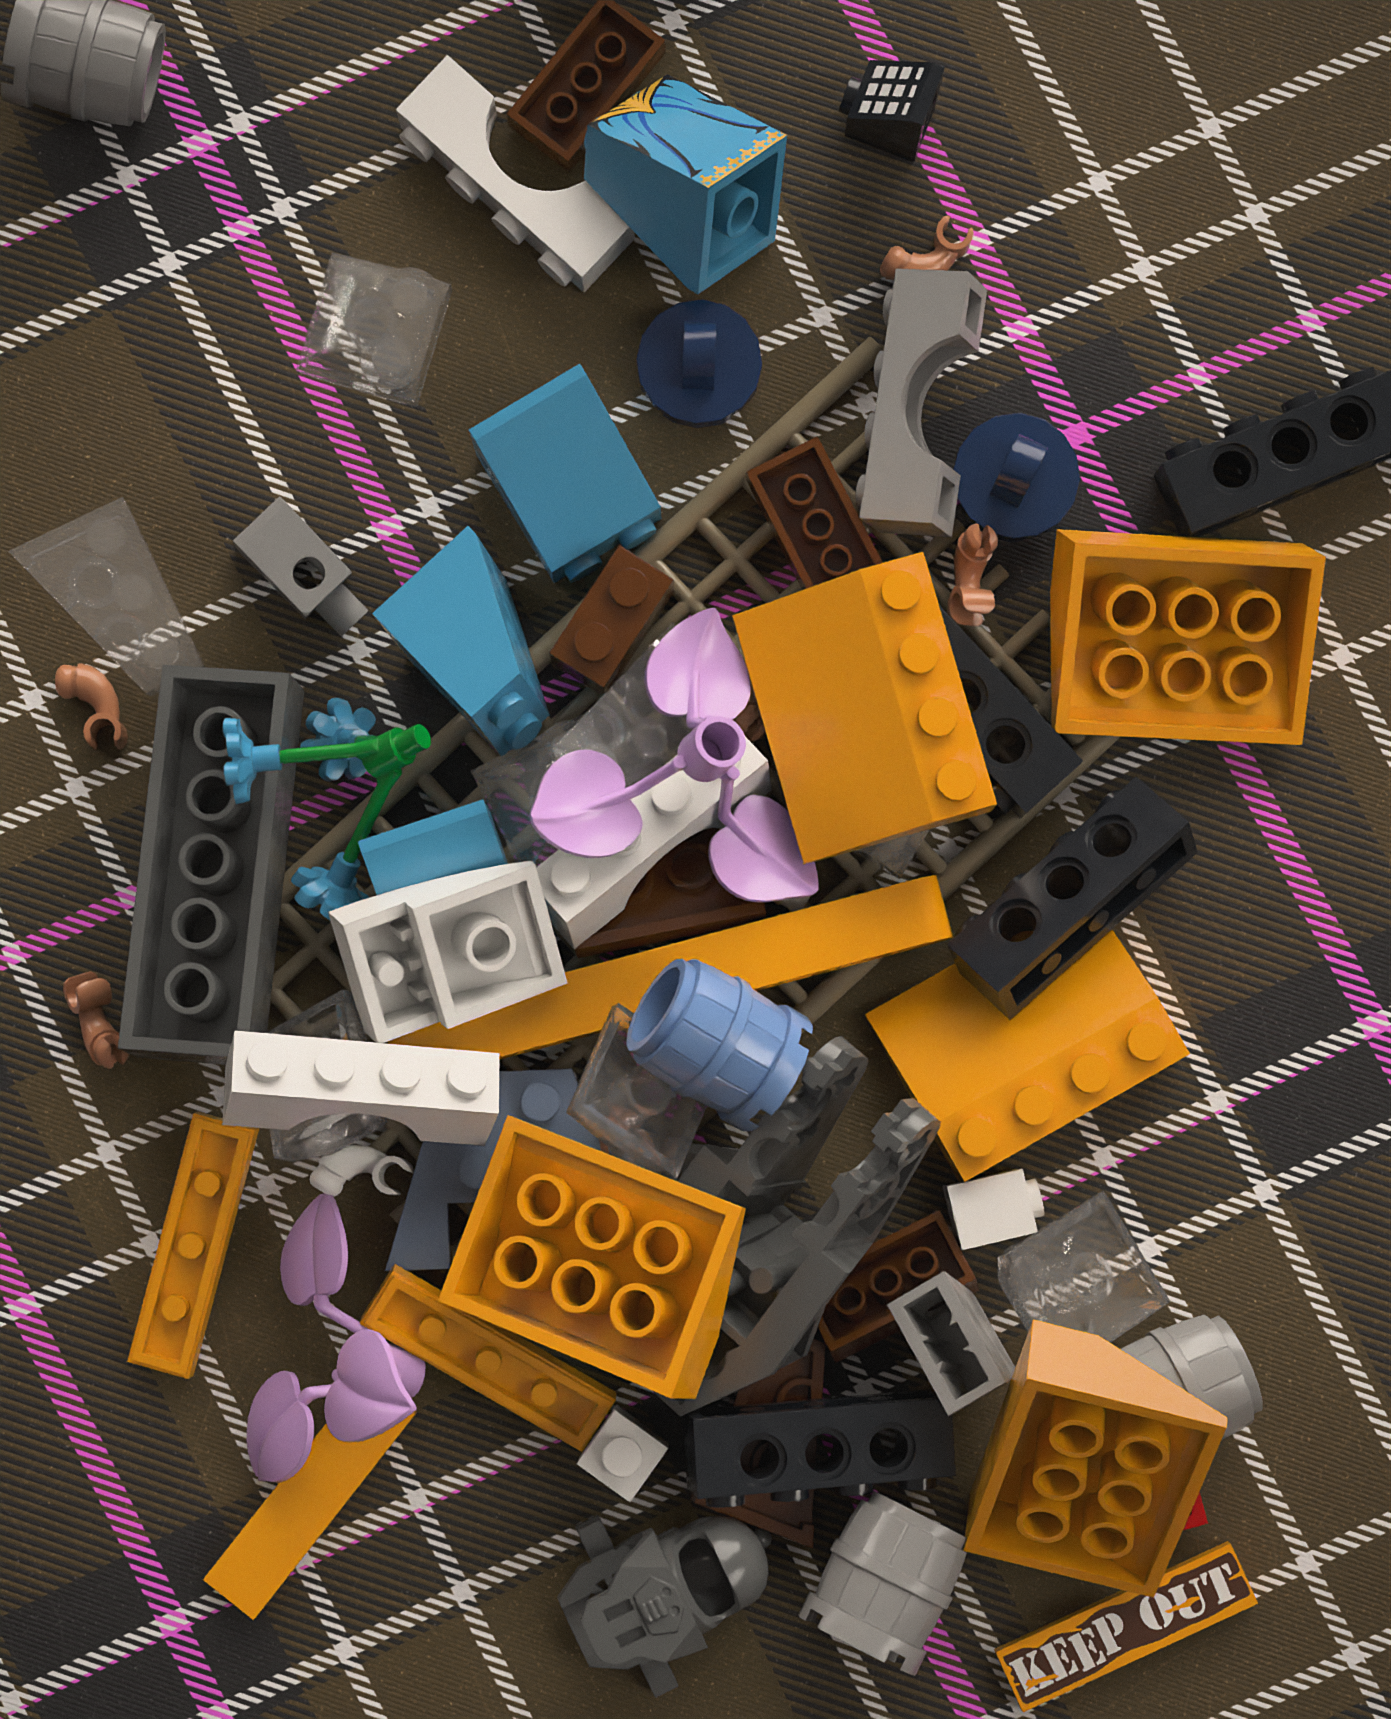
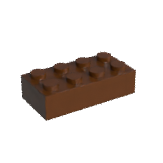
(584, 80)
(811, 515)
(887, 1271)

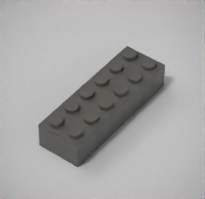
(209, 868)

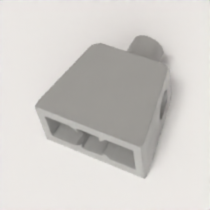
(281, 542)
(953, 1341)

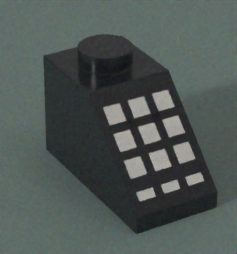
(892, 105)

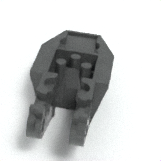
(791, 1267)

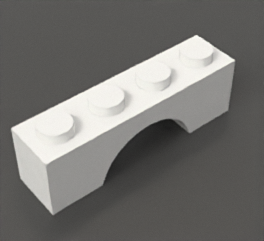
(569, 227)
(592, 891)
(290, 1079)

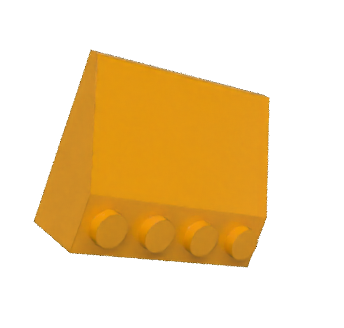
(1182, 636)
(864, 709)
(1024, 1077)
(597, 1259)
(1090, 1464)

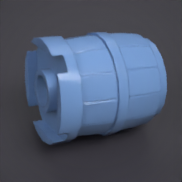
(718, 1041)

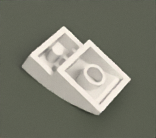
(448, 949)

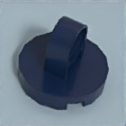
(699, 363)
(1016, 476)

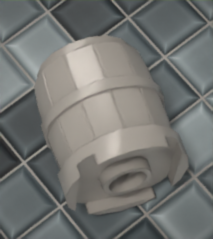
(84, 59)
(1207, 1363)
(887, 1581)

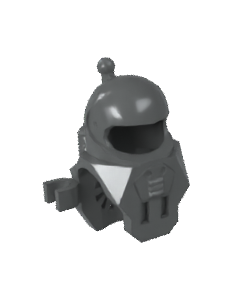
(662, 1592)

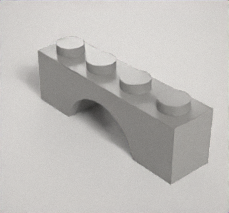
(929, 324)

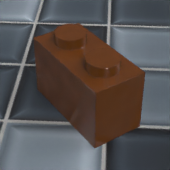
(612, 621)

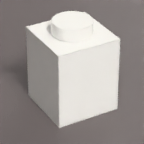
(993, 1208)
(623, 1453)

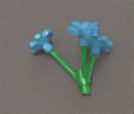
(344, 748)

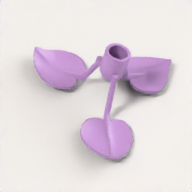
(703, 677)
(371, 1378)

